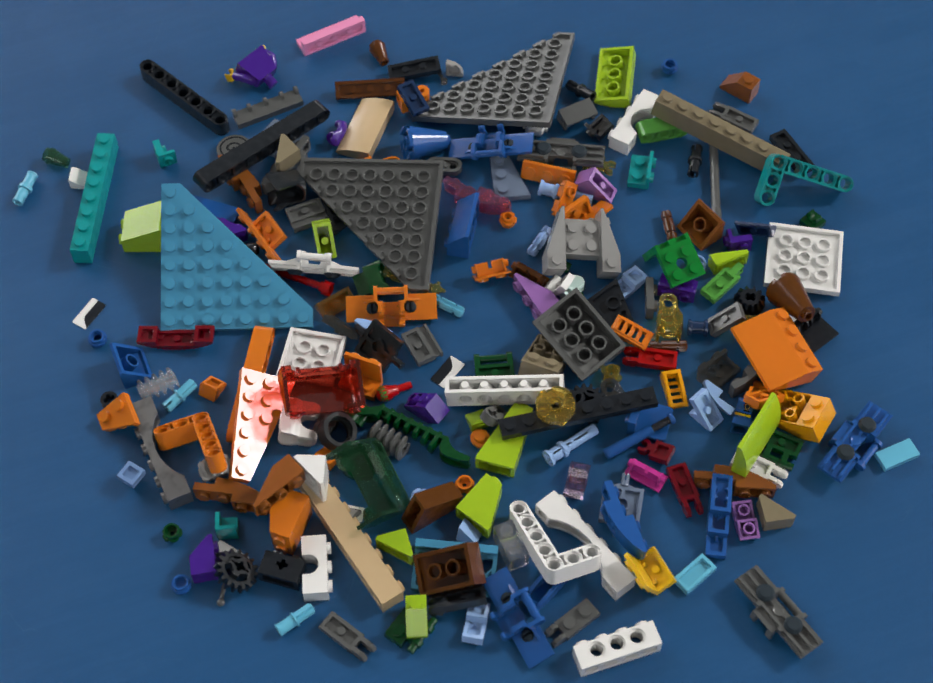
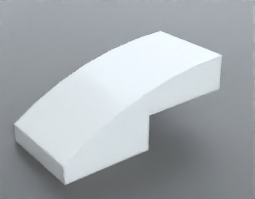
(559, 285)

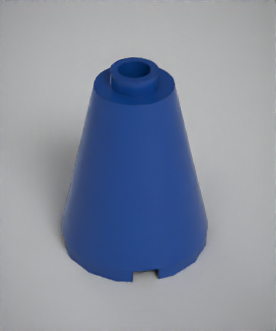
(422, 141)

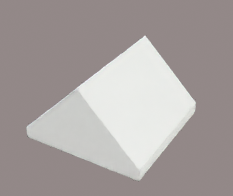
(315, 472)

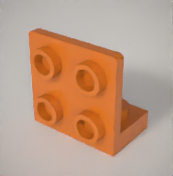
(371, 373)

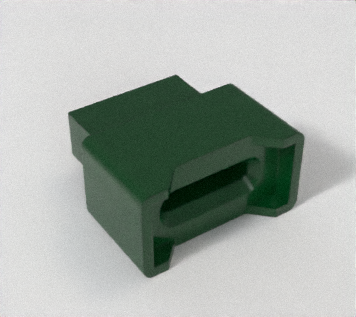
(371, 276)

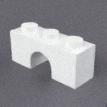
(316, 585)

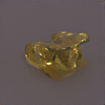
(669, 319)

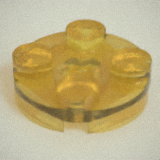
(555, 416)

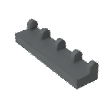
(267, 108)

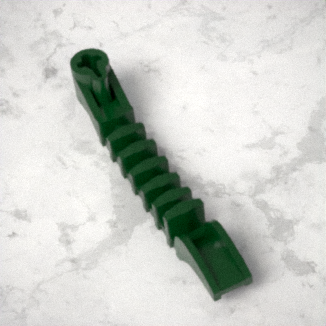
(447, 452)

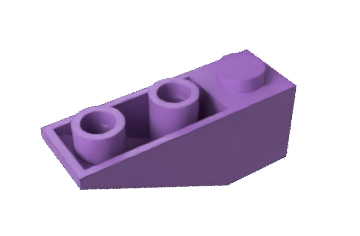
(534, 295)

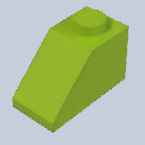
(324, 237)

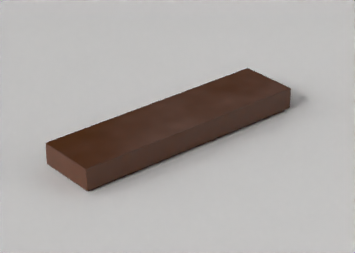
(367, 88)

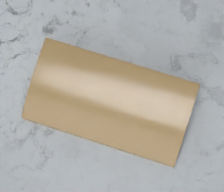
(366, 128)

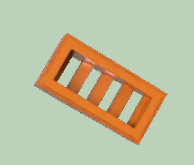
(620, 320)

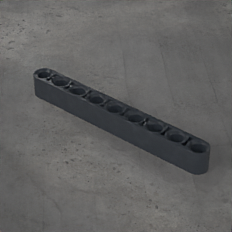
(260, 146)

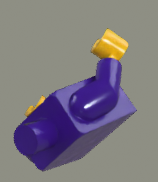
(255, 68)

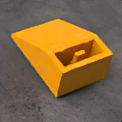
(806, 415)

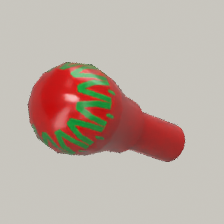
(388, 392)

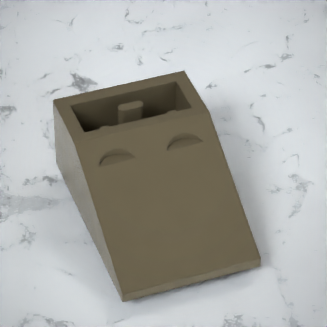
(541, 359)

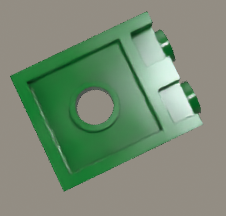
(667, 255)

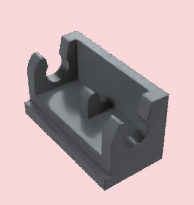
(576, 113)

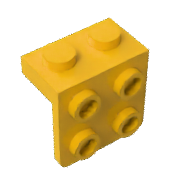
(651, 571)

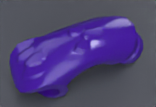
(336, 136)

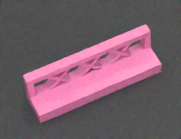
(331, 35)

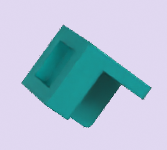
(227, 527)

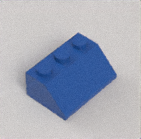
(463, 226)

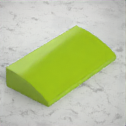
(615, 76)
(757, 436)

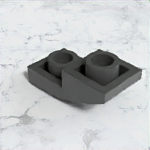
(740, 385)

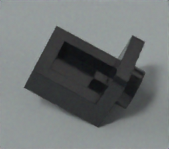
(599, 127)

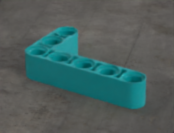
(800, 172)

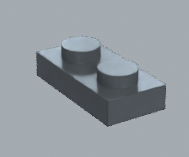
(650, 304)
(726, 319)

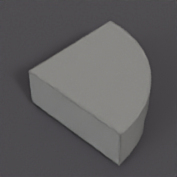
(453, 69)

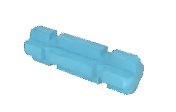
(450, 306)

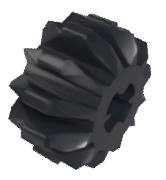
(752, 301)

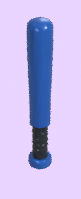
(631, 440)

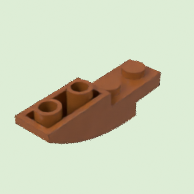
(248, 186)
(742, 487)
(228, 491)

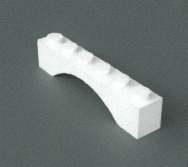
(558, 514)

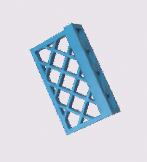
(488, 552)

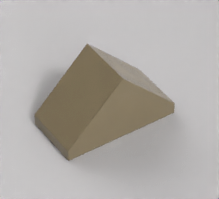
(287, 154)
(773, 515)

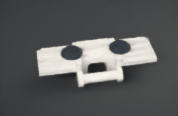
(301, 265)

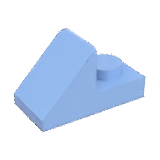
(705, 410)

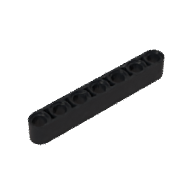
(184, 97)

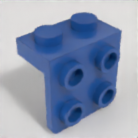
(643, 418)

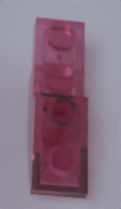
(488, 201)

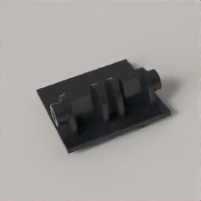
(816, 331)

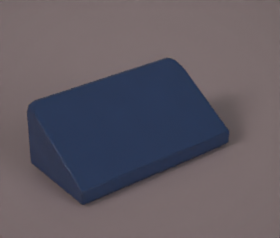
(755, 229)

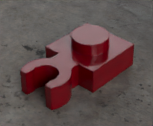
(658, 452)

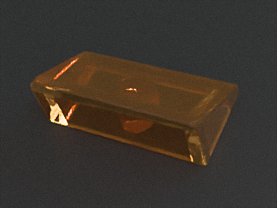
(333, 304)

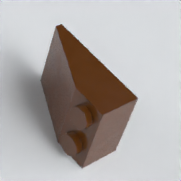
(449, 568)

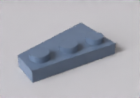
(507, 179)

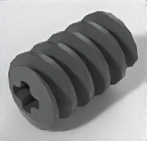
(391, 443)

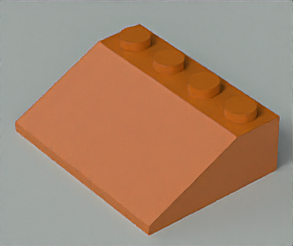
(777, 350)

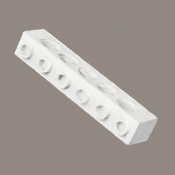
(498, 389)

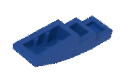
(718, 516)

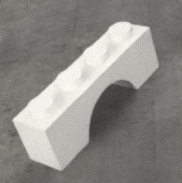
(624, 136)

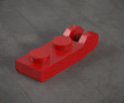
(650, 358)

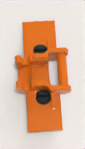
(392, 314)

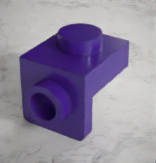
(737, 242)

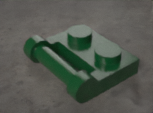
(494, 369)

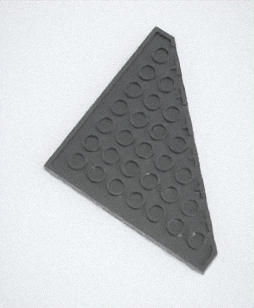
(512, 92)
(387, 206)

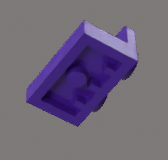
(683, 292)

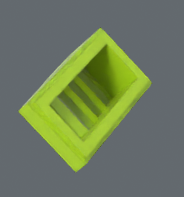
(726, 259)

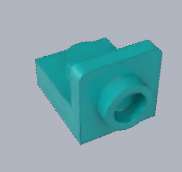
(164, 157)

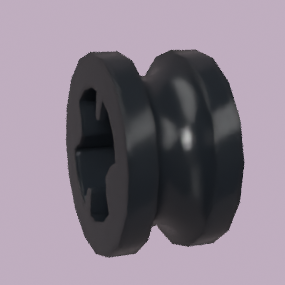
(107, 395)

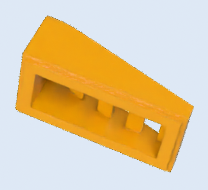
(670, 374)

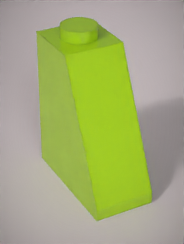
(481, 504)

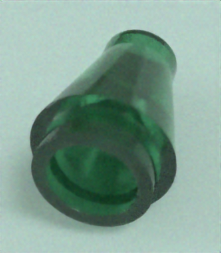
(54, 157)

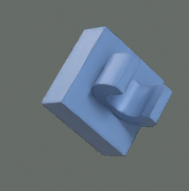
(131, 474)

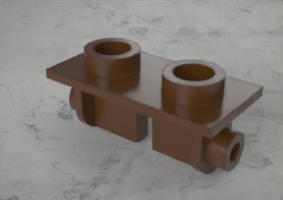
(529, 273)

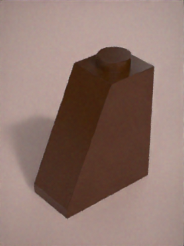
(431, 505)

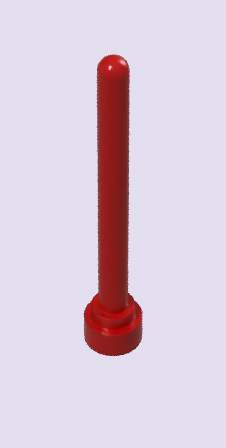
(325, 287)

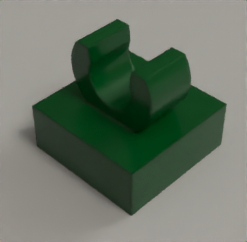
(812, 220)

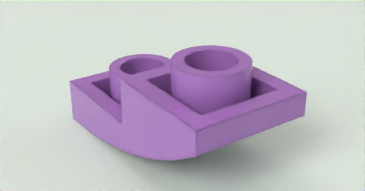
(744, 520)

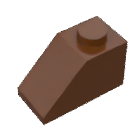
(741, 85)

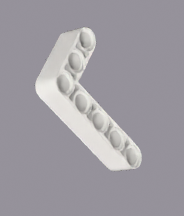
(553, 566)

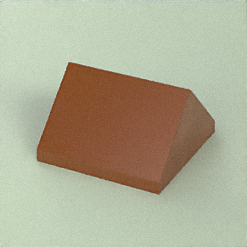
(702, 225)

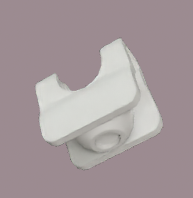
(293, 433)

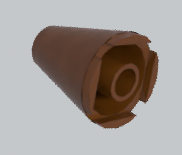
(791, 295)

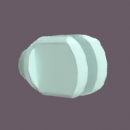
(577, 282)

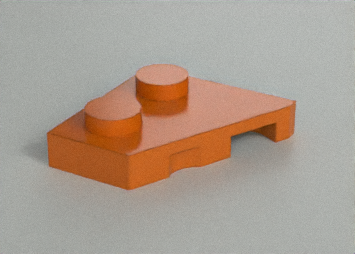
(758, 395)
(118, 414)

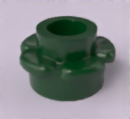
(172, 527)

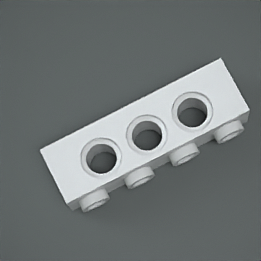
(611, 657)

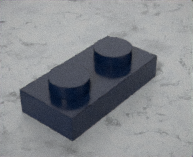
(413, 98)

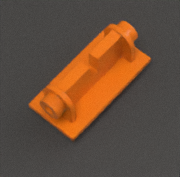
(566, 192)
(483, 273)

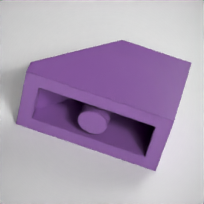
(594, 183)

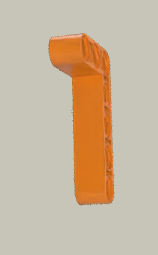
(190, 429)

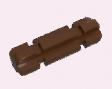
(668, 224)
(670, 345)

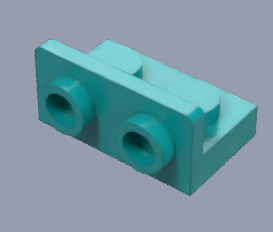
(640, 171)

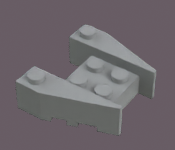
(581, 241)

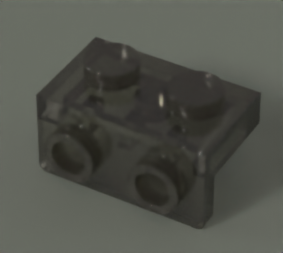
(718, 369)

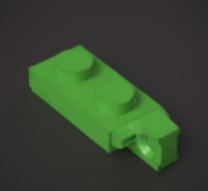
(722, 283)

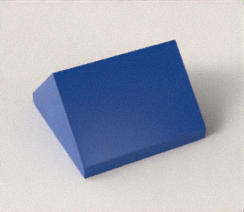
(130, 363)

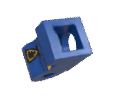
(741, 417)

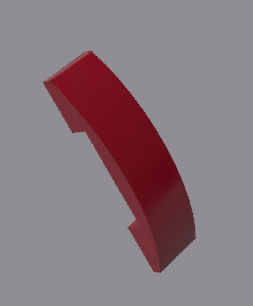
(176, 339)

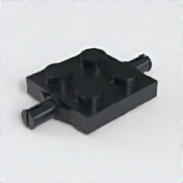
(379, 344)

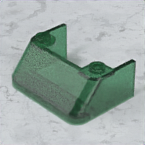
(374, 477)

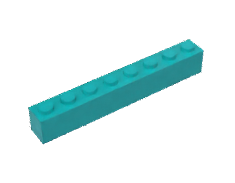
(94, 198)

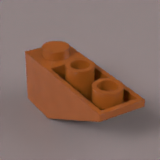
(281, 480)

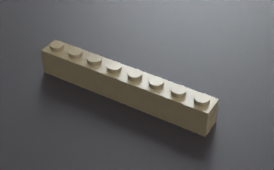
(714, 130)

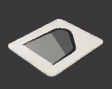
(356, 512)

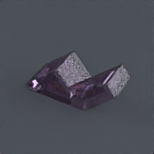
(576, 480)

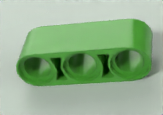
(656, 130)

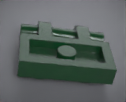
(783, 445)
(397, 632)

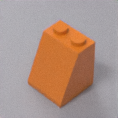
(289, 521)

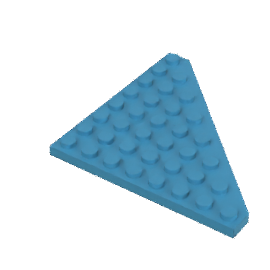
(215, 276)

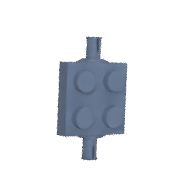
(629, 497)

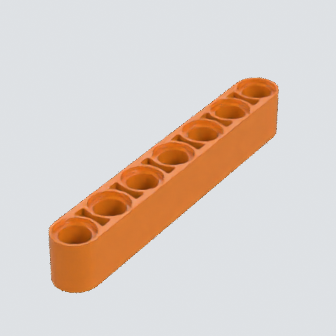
(257, 360)

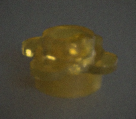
(611, 368)

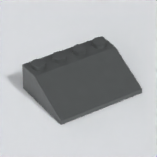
(579, 334)

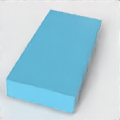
(897, 454)
(695, 574)

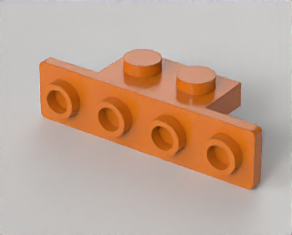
(582, 208)
(266, 231)

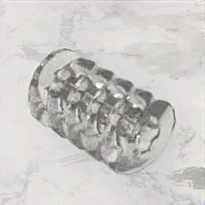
(157, 384)

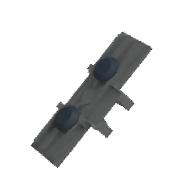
(567, 149)
(772, 614)

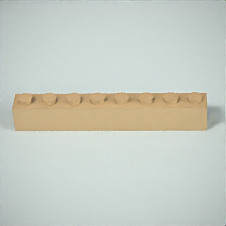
(357, 548)

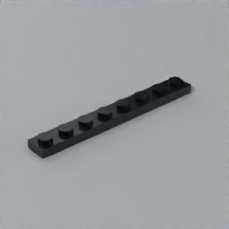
(585, 412)

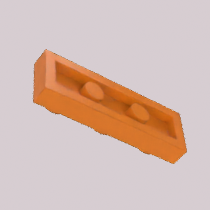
(551, 174)

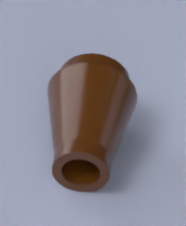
(378, 50)

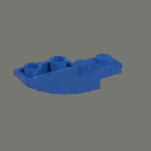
(623, 527)

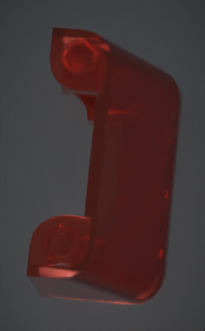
(321, 389)

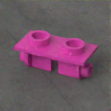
(646, 475)

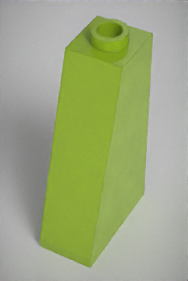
(503, 455)

